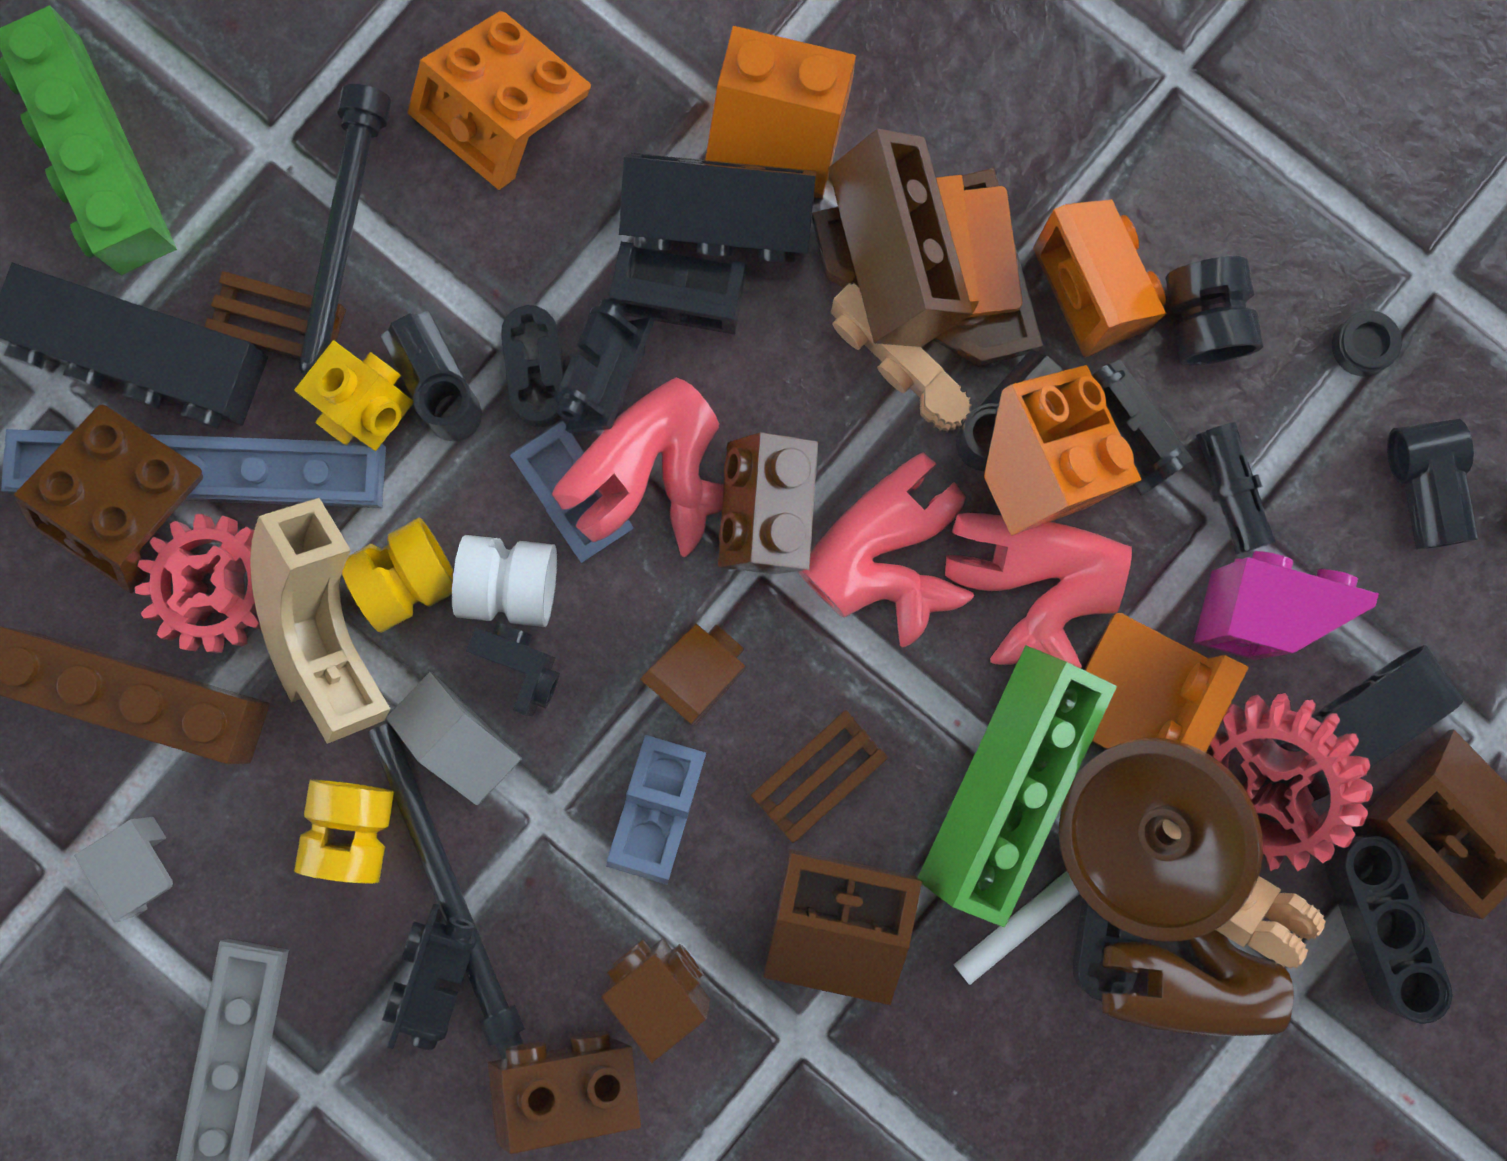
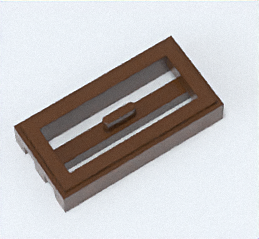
(226, 304)
(859, 740)

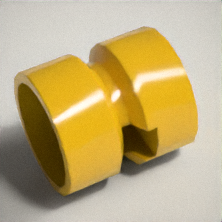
(399, 575)
(348, 808)

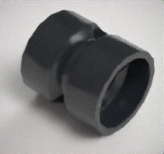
(1218, 332)

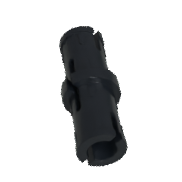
(1235, 488)

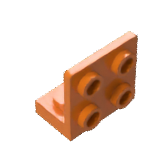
(492, 94)
(1160, 686)

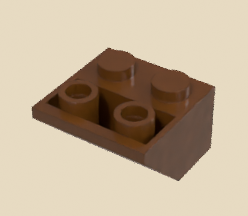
(1449, 825)
(842, 927)

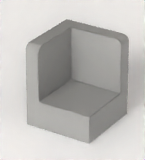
(126, 868)

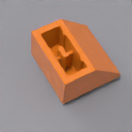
(1055, 450)

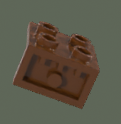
(107, 494)

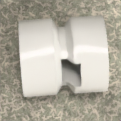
(504, 580)

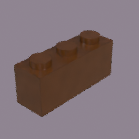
(899, 239)

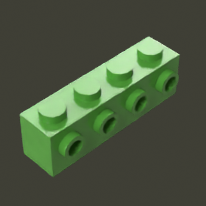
(84, 142)
(1015, 785)

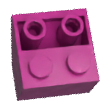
(1270, 610)

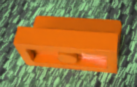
(983, 245)

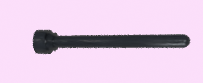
(362, 115)

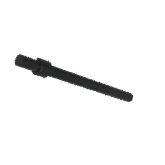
(501, 1022)

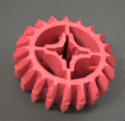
(1300, 827)

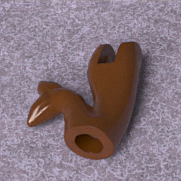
(1241, 1000)

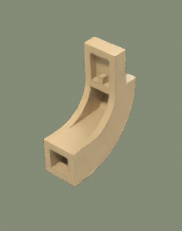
(297, 600)

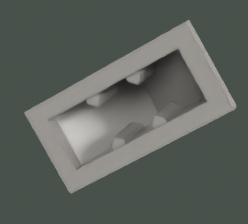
(452, 739)

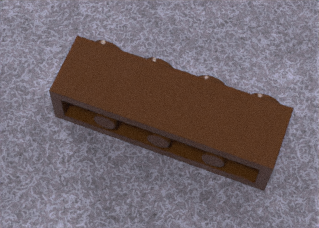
(129, 697)

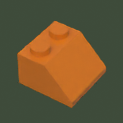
(780, 103)
(1098, 274)

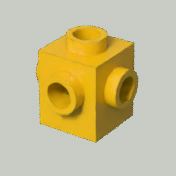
(363, 405)

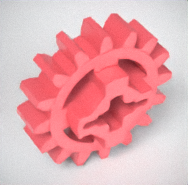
(189, 595)

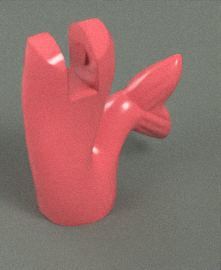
(620, 460)
(879, 523)
(1089, 570)

